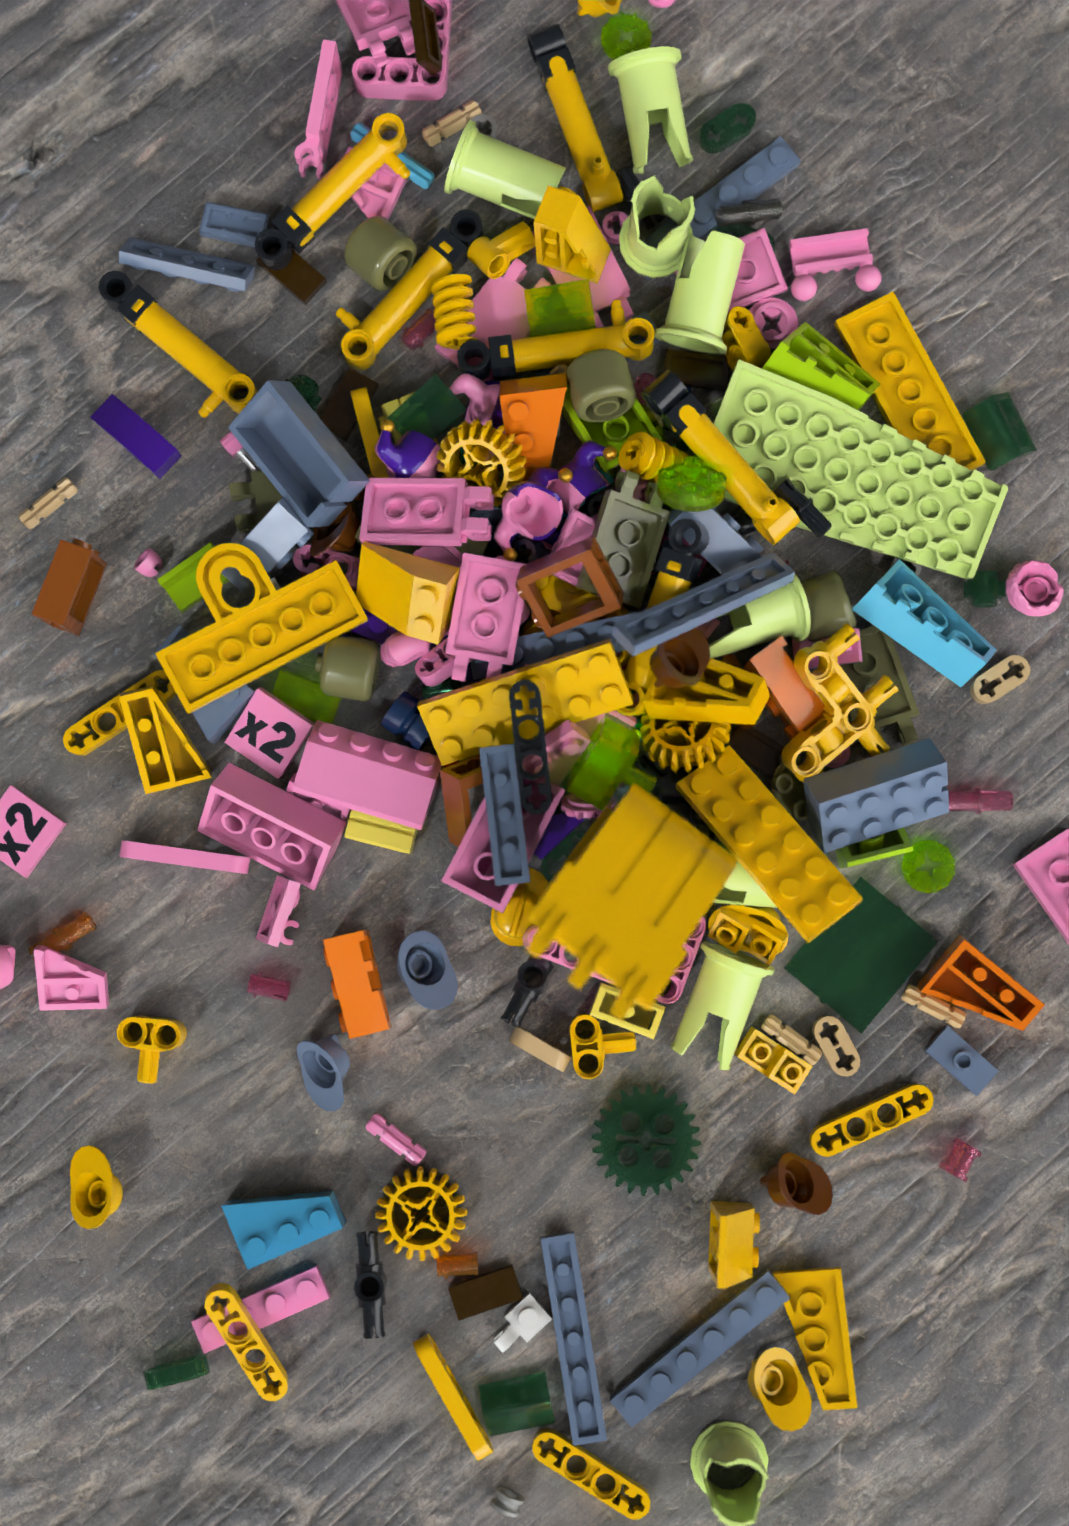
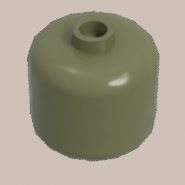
(380, 253)
(600, 385)
(827, 605)
(349, 667)

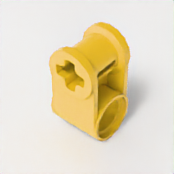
(744, 341)

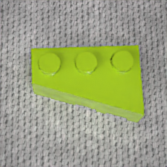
(820, 365)

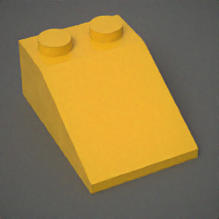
(407, 591)
(731, 1242)

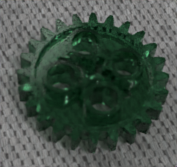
(643, 1170)

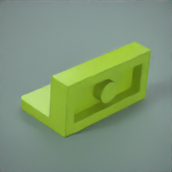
(181, 581)

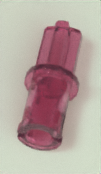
(980, 801)

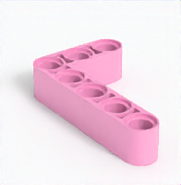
(414, 87)
(555, 953)

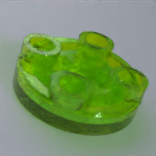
(691, 485)

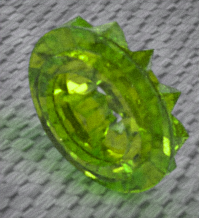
(628, 23)
(921, 880)

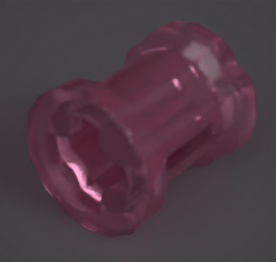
(960, 1159)

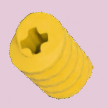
(451, 310)
(648, 455)

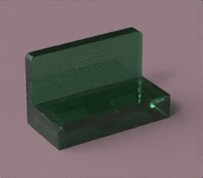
(428, 410)
(999, 430)
(516, 1404)

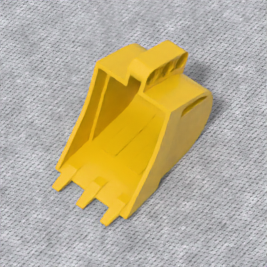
(631, 897)

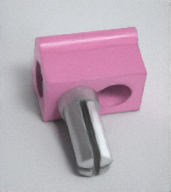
(234, 448)

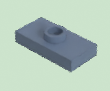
(232, 224)
(961, 1060)

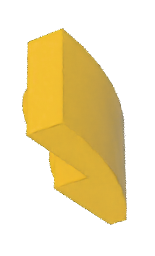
(745, 932)
(773, 1060)

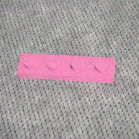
(268, 1306)

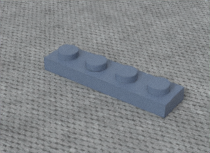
(186, 264)
(504, 815)

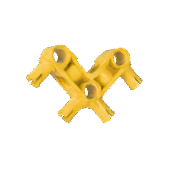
(839, 695)

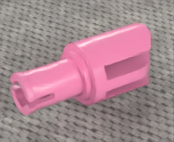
(402, 649)

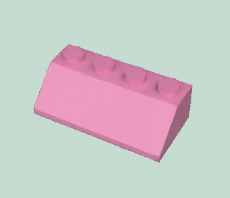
(368, 774)
(270, 826)
(472, 864)

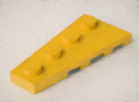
(822, 1332)

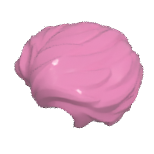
(1034, 588)

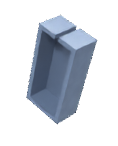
(298, 453)
(877, 795)

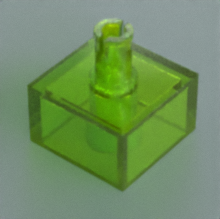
(608, 763)

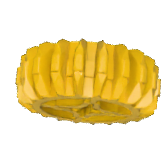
(485, 447)
(672, 746)
(434, 1222)

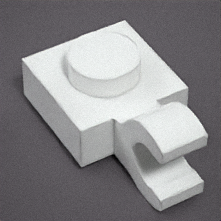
(525, 1319)

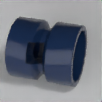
(405, 719)

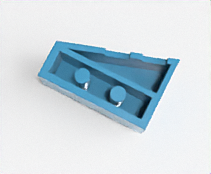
(281, 1223)

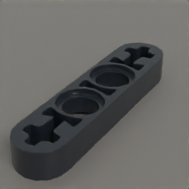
(533, 746)

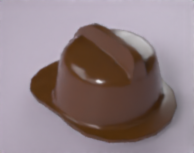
(338, 535)
(680, 660)
(798, 1184)

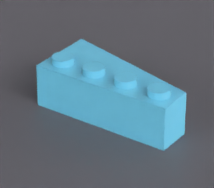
(925, 624)

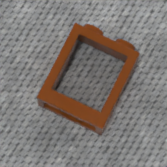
(599, 571)
(70, 586)
(455, 785)

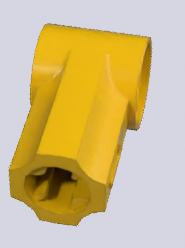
(495, 254)

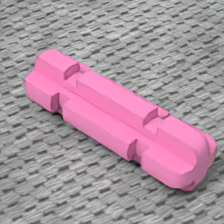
(395, 1139)

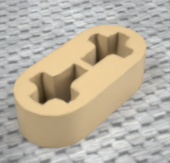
(1003, 686)
(842, 1041)
(540, 1048)

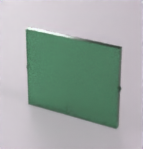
(862, 957)

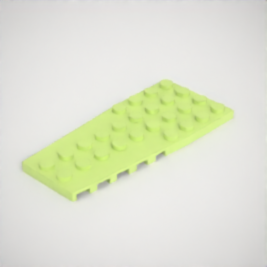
(860, 473)

